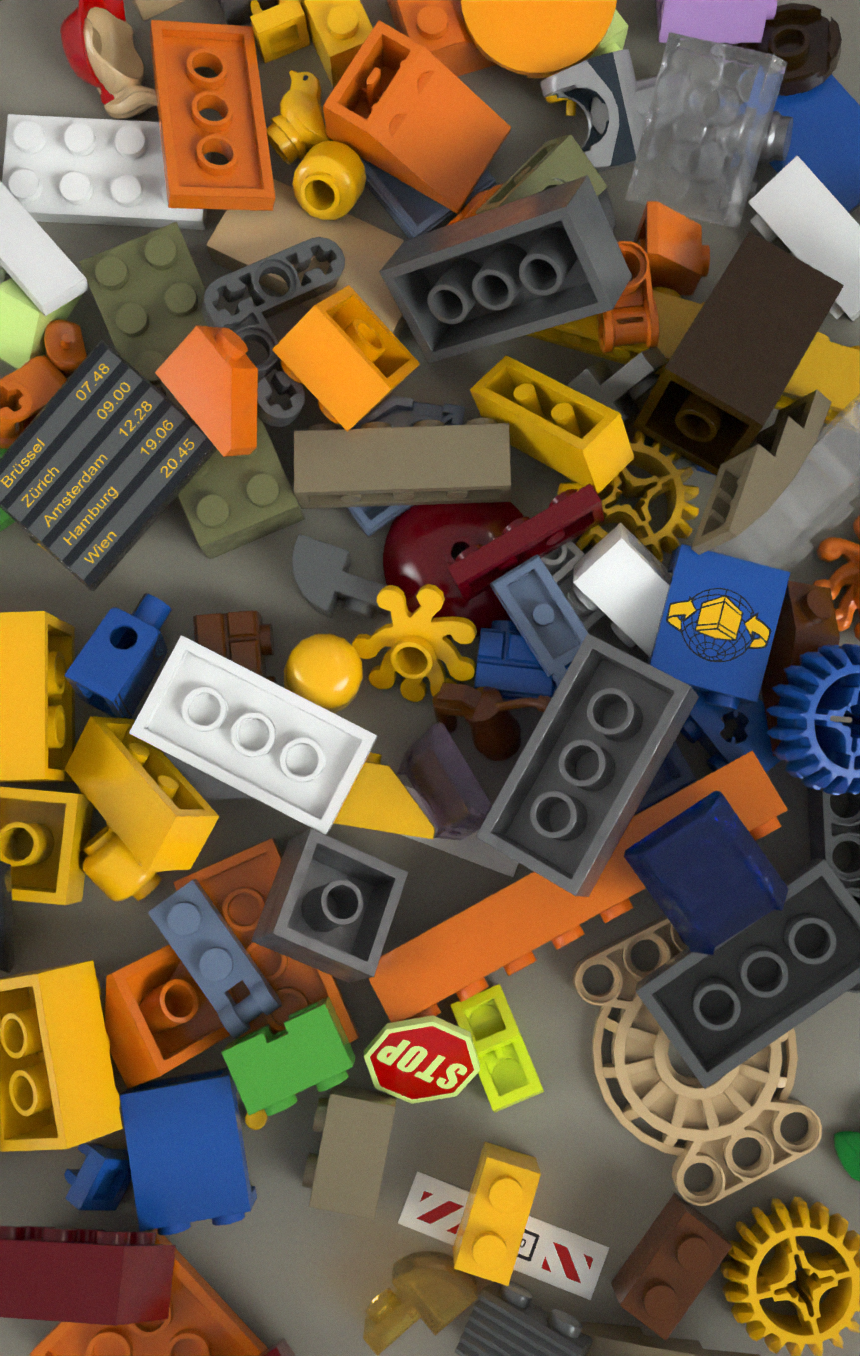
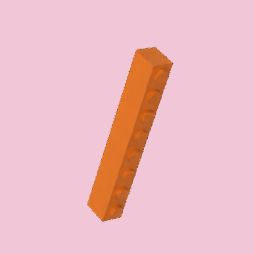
(536, 911)

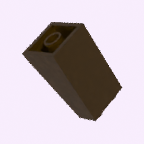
(738, 355)

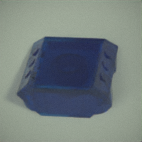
(707, 874)

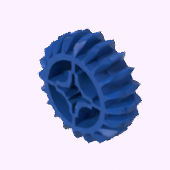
(814, 746)

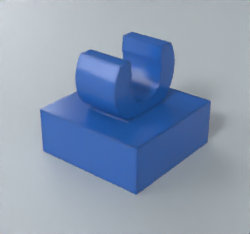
(100, 1180)

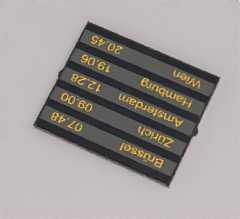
(100, 465)

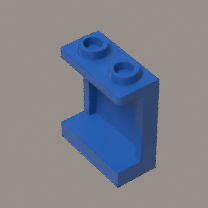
(186, 1151)

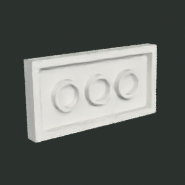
(91, 172)
(253, 735)

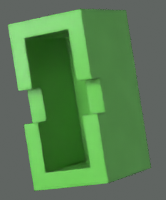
(279, 1065)

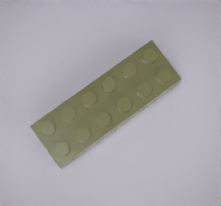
(150, 305)

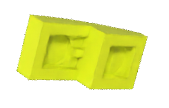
(502, 1054)

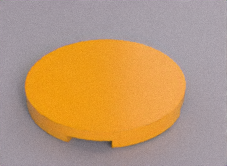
(537, 35)

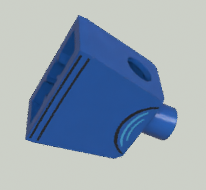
(110, 673)

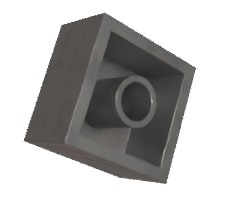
(330, 906)

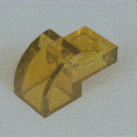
(425, 1290)

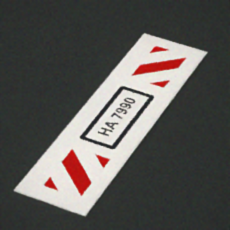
(544, 1251)

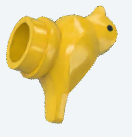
(300, 119)

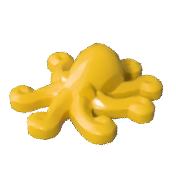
(417, 644)

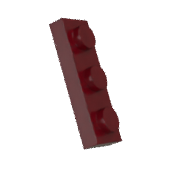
(565, 519)

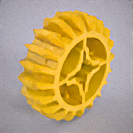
(664, 480)
(819, 1273)

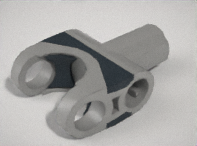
(612, 104)

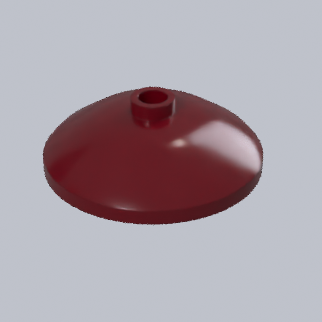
(421, 549)

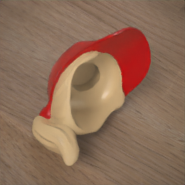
(104, 56)

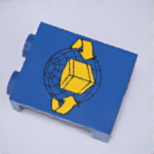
(719, 624)

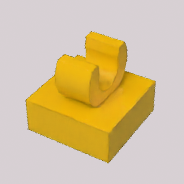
(279, 29)

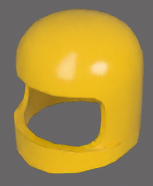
(324, 671)

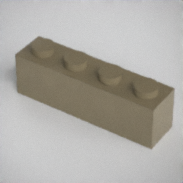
(402, 464)

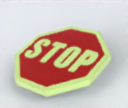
(422, 1059)

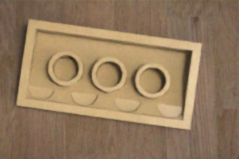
(254, 234)

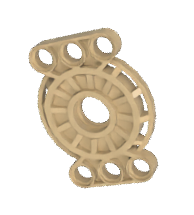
(678, 1105)

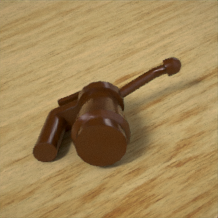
(491, 724)

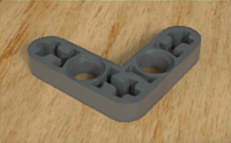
(251, 321)

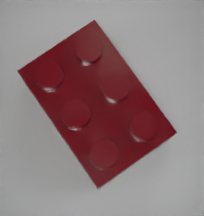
(84, 1275)

